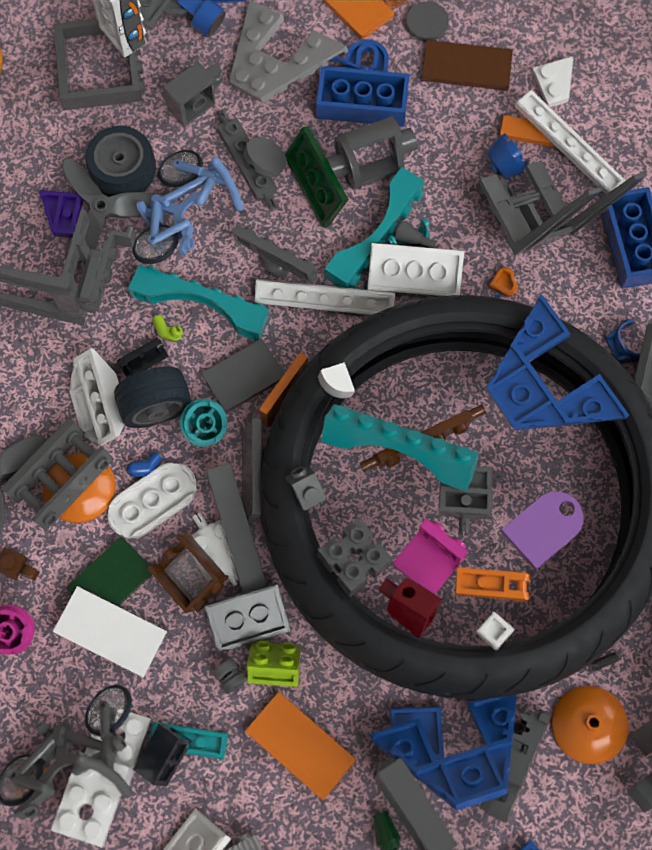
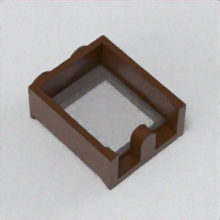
(189, 574)

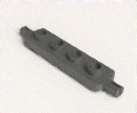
(235, 141)

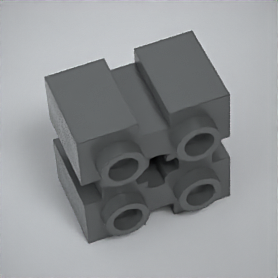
(353, 573)

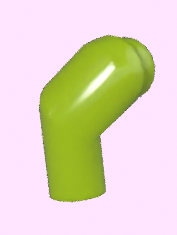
(165, 332)

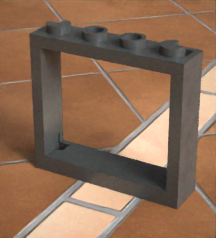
(95, 97)
(413, 806)

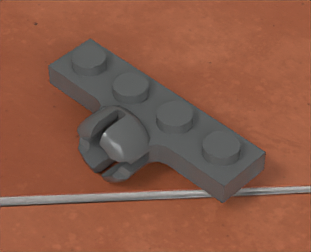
(275, 259)

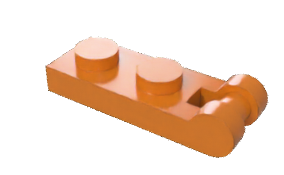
(491, 584)

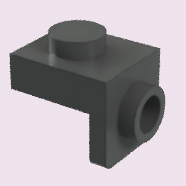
(306, 487)

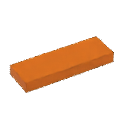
(523, 131)

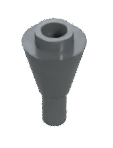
(408, 234)

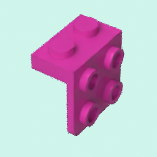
(431, 556)

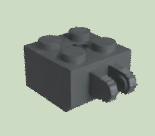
(192, 92)

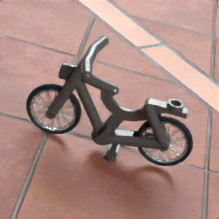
(24, 777)

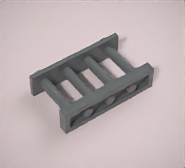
(42, 461)

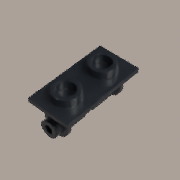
(143, 357)

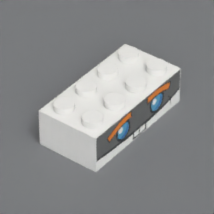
(121, 24)

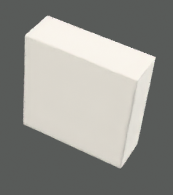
(495, 630)

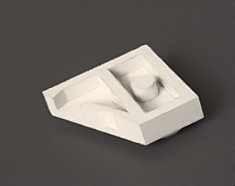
(554, 81)

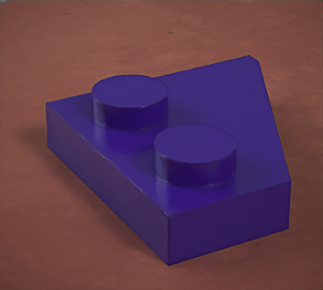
(62, 211)

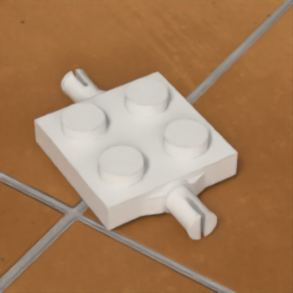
(213, 541)

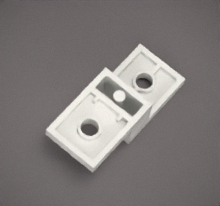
(98, 791)

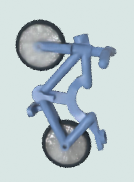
(184, 171)

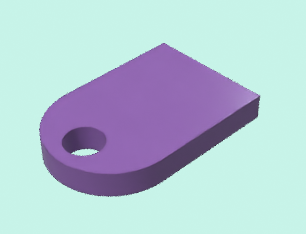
(543, 529)

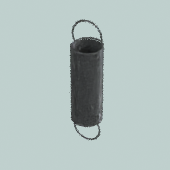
(605, 661)

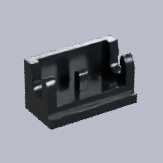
(162, 755)

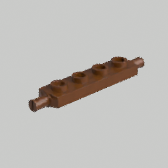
(457, 424)

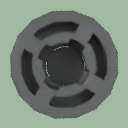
(229, 676)

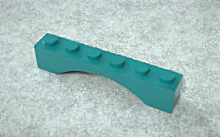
(348, 264)
(155, 287)
(447, 461)

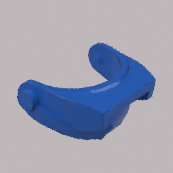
(618, 349)

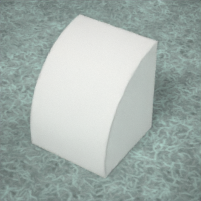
(336, 381)

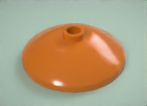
(93, 500)
(574, 732)

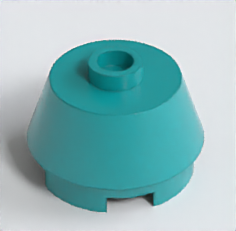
(203, 422)

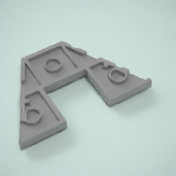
(264, 75)

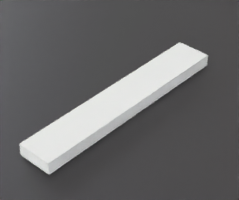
(569, 142)
(322, 297)

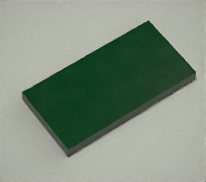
(316, 177)

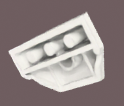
(94, 398)

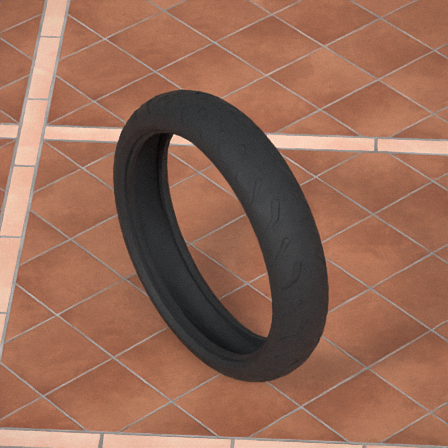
(375, 644)

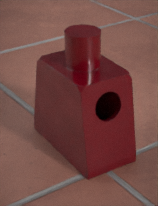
(411, 604)

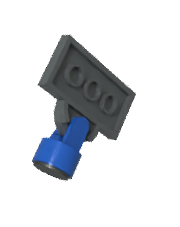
(206, 14)

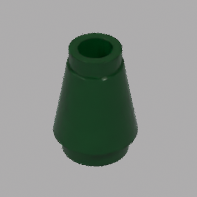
(386, 833)

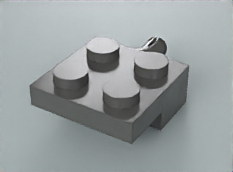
(469, 504)

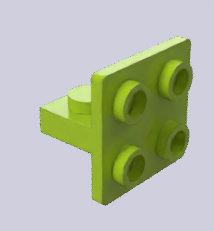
(274, 663)

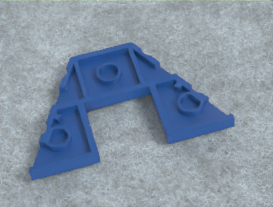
(525, 397)
(466, 776)

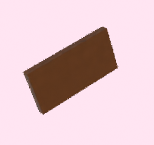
(467, 65)

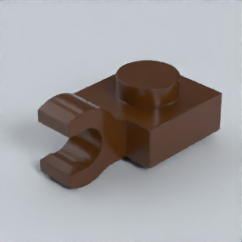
(14, 564)

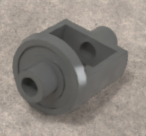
(345, 162)

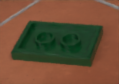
(114, 574)

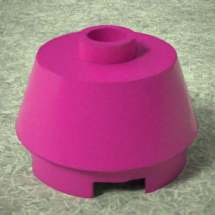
(16, 629)

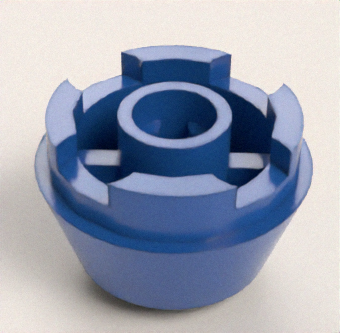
(506, 157)

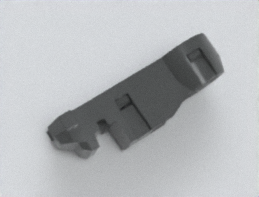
(522, 755)

